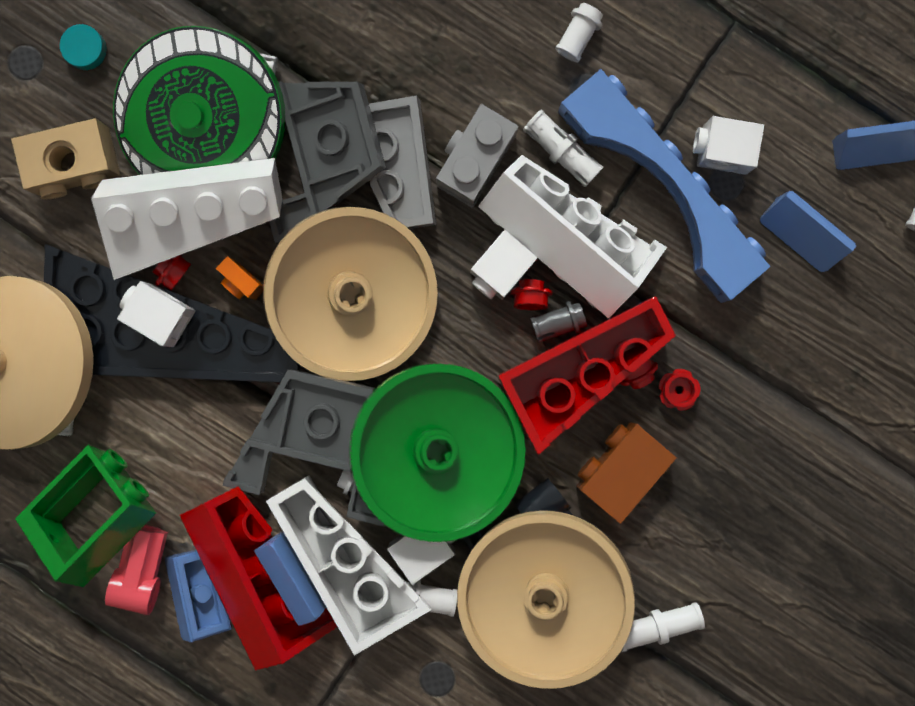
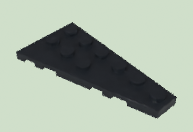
(210, 347)

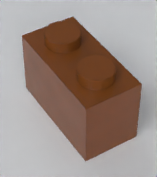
(624, 470)

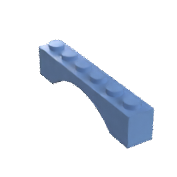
(607, 119)

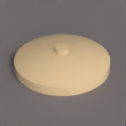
(350, 293)
(42, 362)
(546, 599)

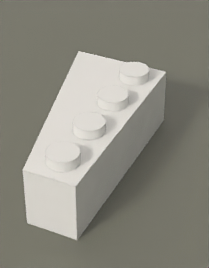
(182, 210)

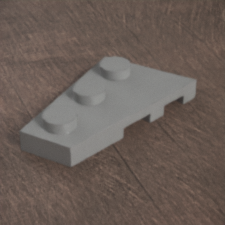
(405, 183)

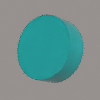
(83, 47)

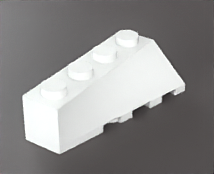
(571, 235)
(350, 576)

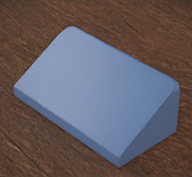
(875, 145)
(806, 231)
(290, 579)
(195, 598)

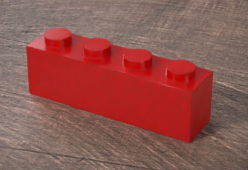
(573, 376)
(225, 537)

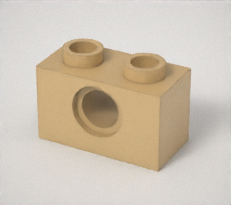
(42, 152)

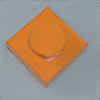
(239, 280)

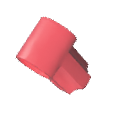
(135, 581)

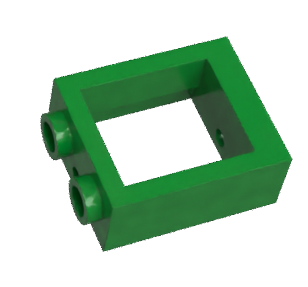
(43, 516)

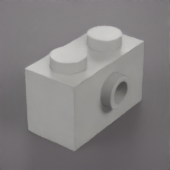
(475, 155)

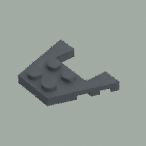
(331, 144)
(308, 421)

